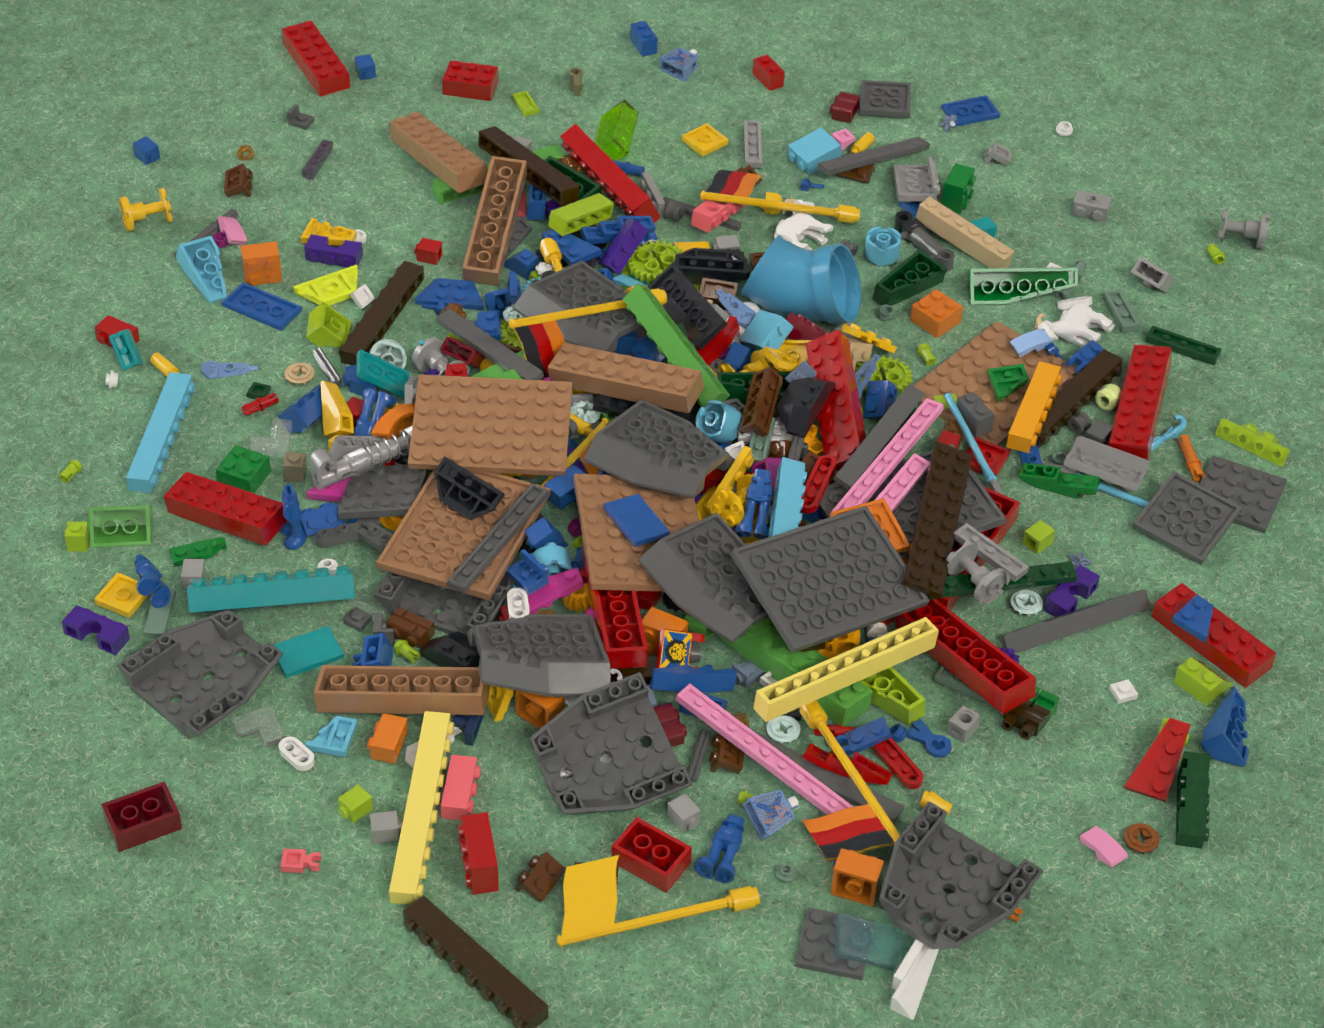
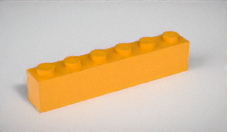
(1034, 407)

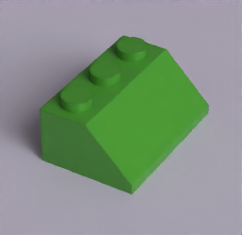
(120, 525)

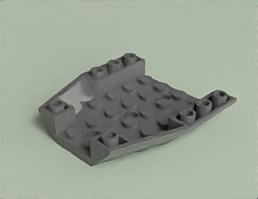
(576, 288)
(657, 451)
(697, 580)
(422, 598)
(542, 654)
(181, 659)
(612, 724)
(933, 858)

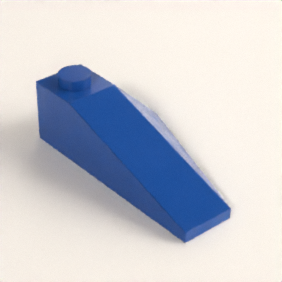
(1226, 731)

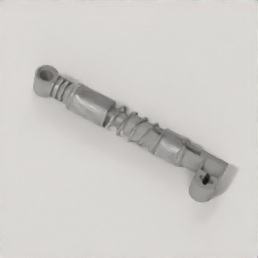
(327, 471)

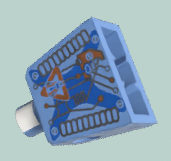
(679, 63)
(770, 812)

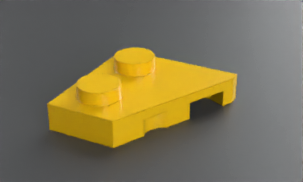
(780, 359)

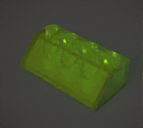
(617, 130)

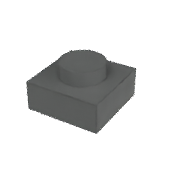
(357, 619)

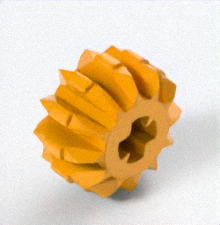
(578, 600)

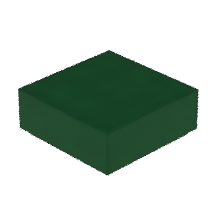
(258, 390)

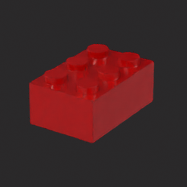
(470, 80)
(478, 853)
(652, 854)

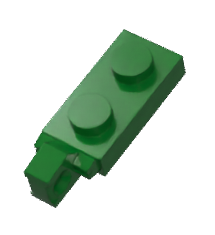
(197, 550)

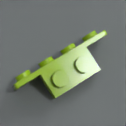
(1253, 440)

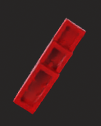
(720, 342)
(866, 768)

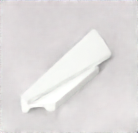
(912, 979)

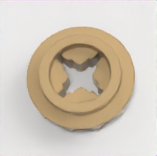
(293, 370)

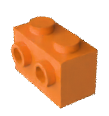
(388, 738)

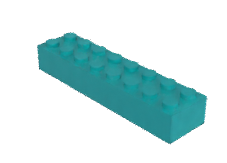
(271, 589)

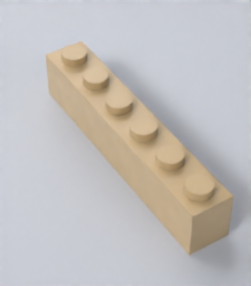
(964, 234)

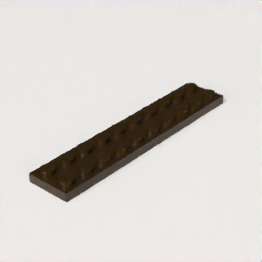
(937, 520)

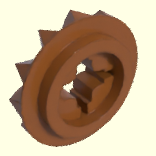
(1148, 834)

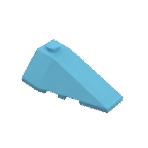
(203, 267)

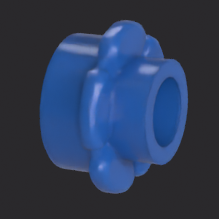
(898, 732)

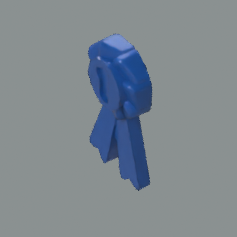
(935, 744)

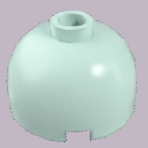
(390, 351)

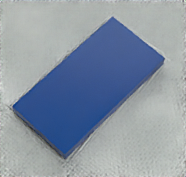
(262, 306)

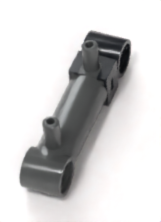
(912, 231)

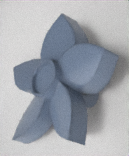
(949, 122)
(1079, 560)

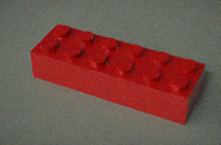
(315, 58)
(225, 508)
(1227, 643)

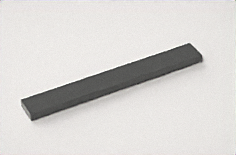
(873, 156)
(488, 345)
(879, 437)
(497, 538)
(1076, 621)
(839, 784)

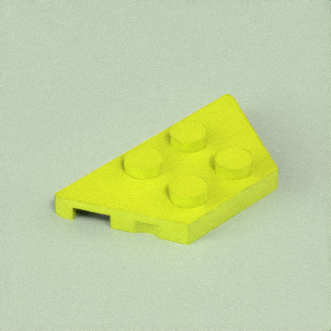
(331, 287)

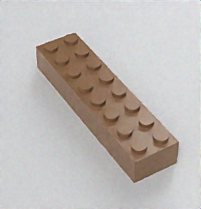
(438, 152)
(494, 221)
(627, 377)
(400, 690)

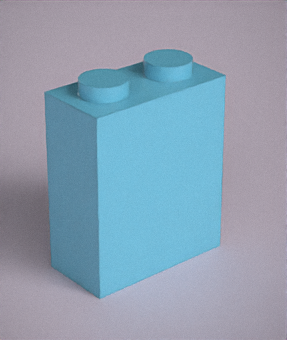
(812, 149)
(766, 330)

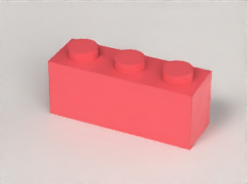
(460, 787)

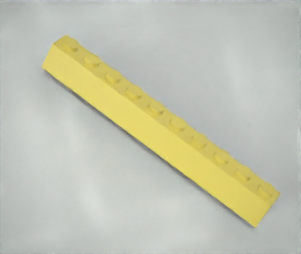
(845, 669)
(420, 808)

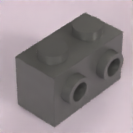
(976, 414)

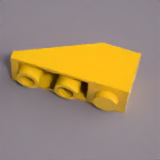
(335, 411)

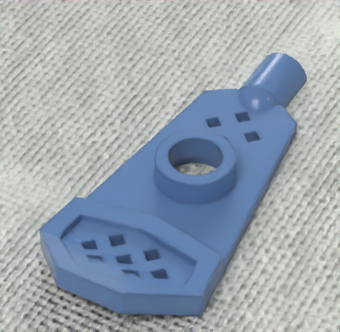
(742, 311)
(220, 369)
(866, 371)

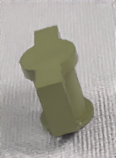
(576, 80)

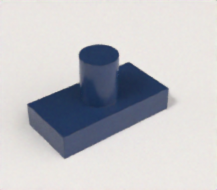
(471, 726)

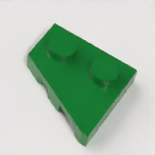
(1007, 379)

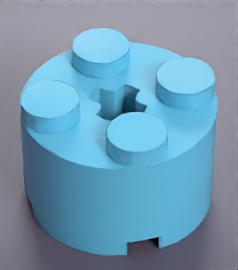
(882, 246)
(718, 421)
(554, 557)

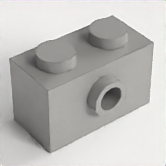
(1091, 205)
(1153, 275)

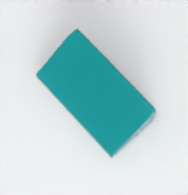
(126, 349)

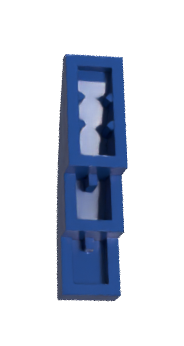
(608, 230)
(704, 678)

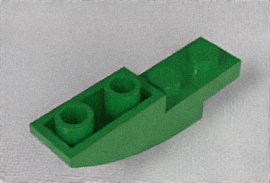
(1053, 480)

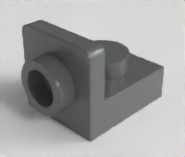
(299, 119)
(380, 627)

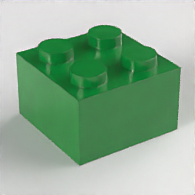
(958, 188)
(243, 469)

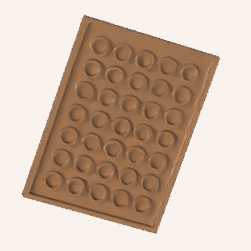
(967, 373)
(491, 424)
(438, 539)
(608, 552)

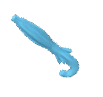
(1171, 432)

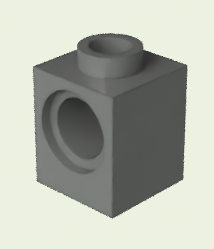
(1099, 432)

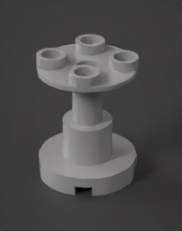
(1251, 228)
(431, 357)
(987, 582)

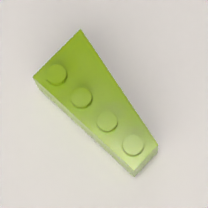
(895, 695)

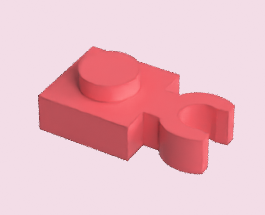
(296, 860)

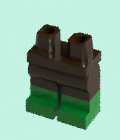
(1032, 714)

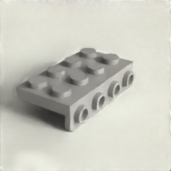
(916, 181)
(1107, 463)

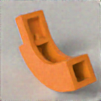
(394, 421)

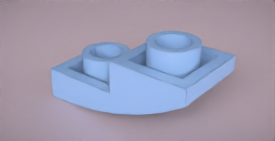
(1029, 341)

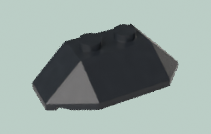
(711, 264)
(803, 403)
(465, 491)
(451, 651)

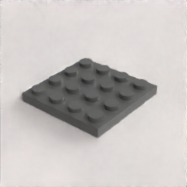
(1247, 487)
(382, 492)
(1187, 517)

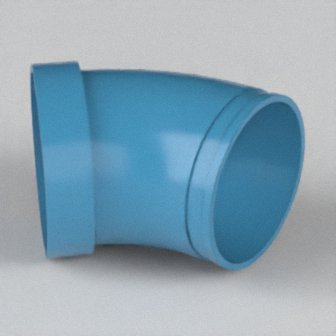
(806, 282)

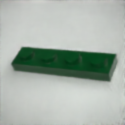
(1183, 345)

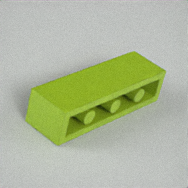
(580, 214)

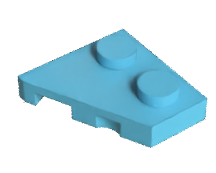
(335, 737)

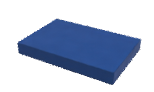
(971, 110)
(636, 520)

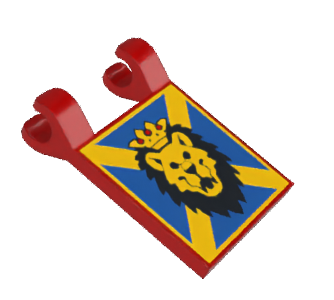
(676, 647)

